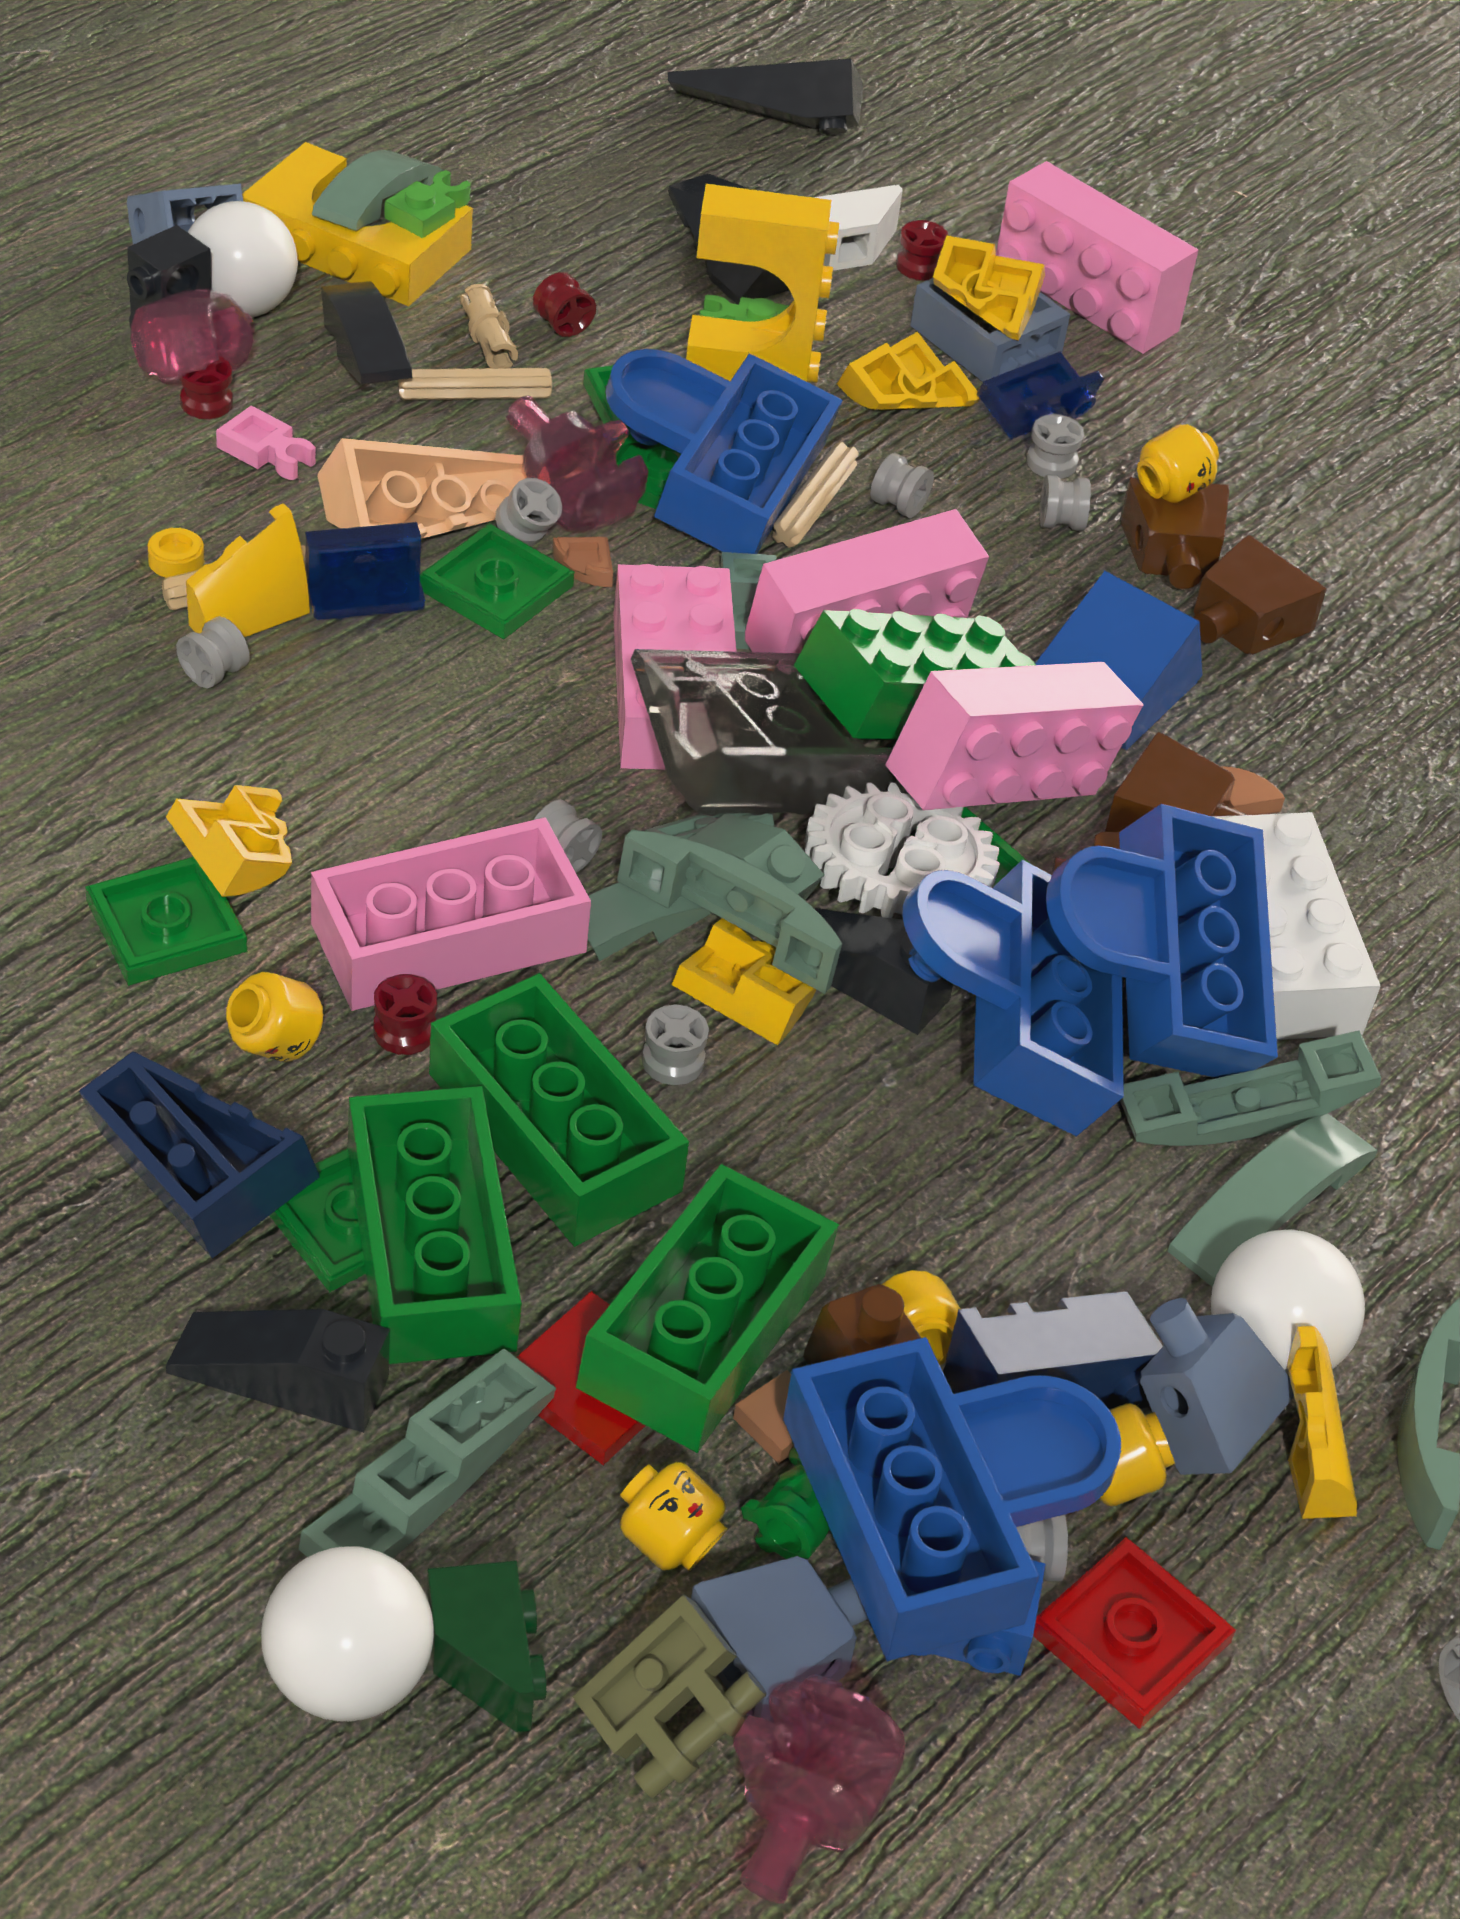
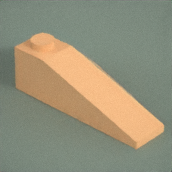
(415, 483)

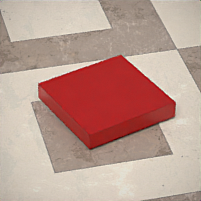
(576, 1415)
(1132, 1632)

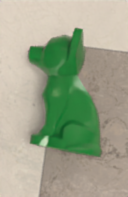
(789, 1515)

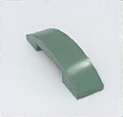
(358, 190)
(740, 893)
(1252, 1102)
(1270, 1191)
(1426, 1472)

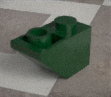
(483, 1639)

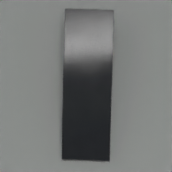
(365, 333)

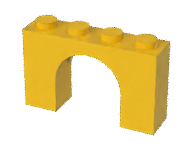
(785, 238)
(385, 254)

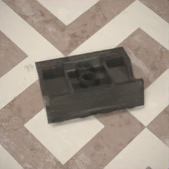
(750, 733)

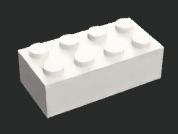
(1317, 953)

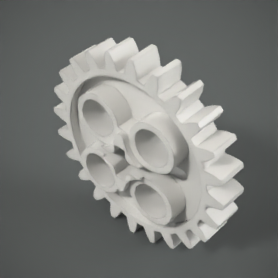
(869, 832)

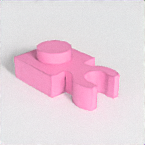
(264, 439)

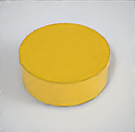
(175, 552)

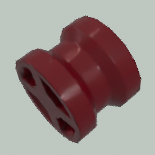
(921, 249)
(564, 304)
(207, 391)
(404, 1014)

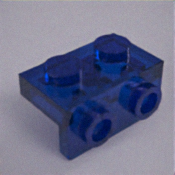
(1039, 390)
(364, 570)

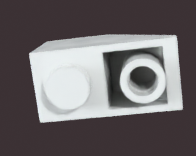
(865, 224)

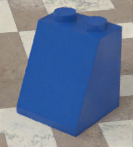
(1139, 639)

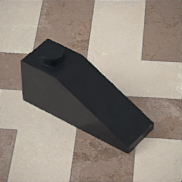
(878, 973)
(289, 1359)

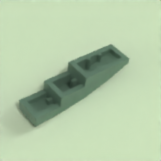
(437, 1460)

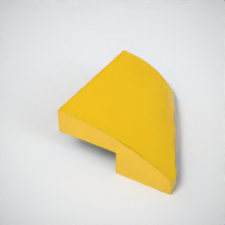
(990, 285)
(906, 378)
(253, 581)
(235, 840)
(741, 983)
(1319, 1450)

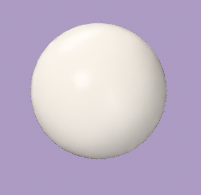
(250, 254)
(1289, 1283)
(347, 1633)

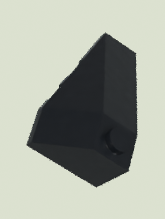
(806, 94)
(731, 278)

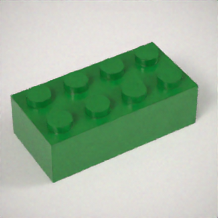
(877, 663)
(560, 1108)
(433, 1224)
(706, 1307)

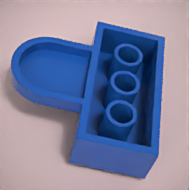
(738, 440)
(1186, 928)
(1041, 1016)
(937, 1481)

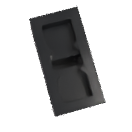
(165, 266)

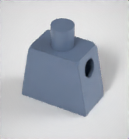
(164, 209)
(1212, 1387)
(782, 1624)

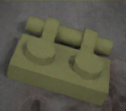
(654, 1680)

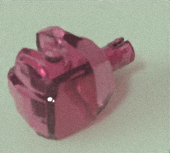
(190, 333)
(580, 464)
(813, 1775)

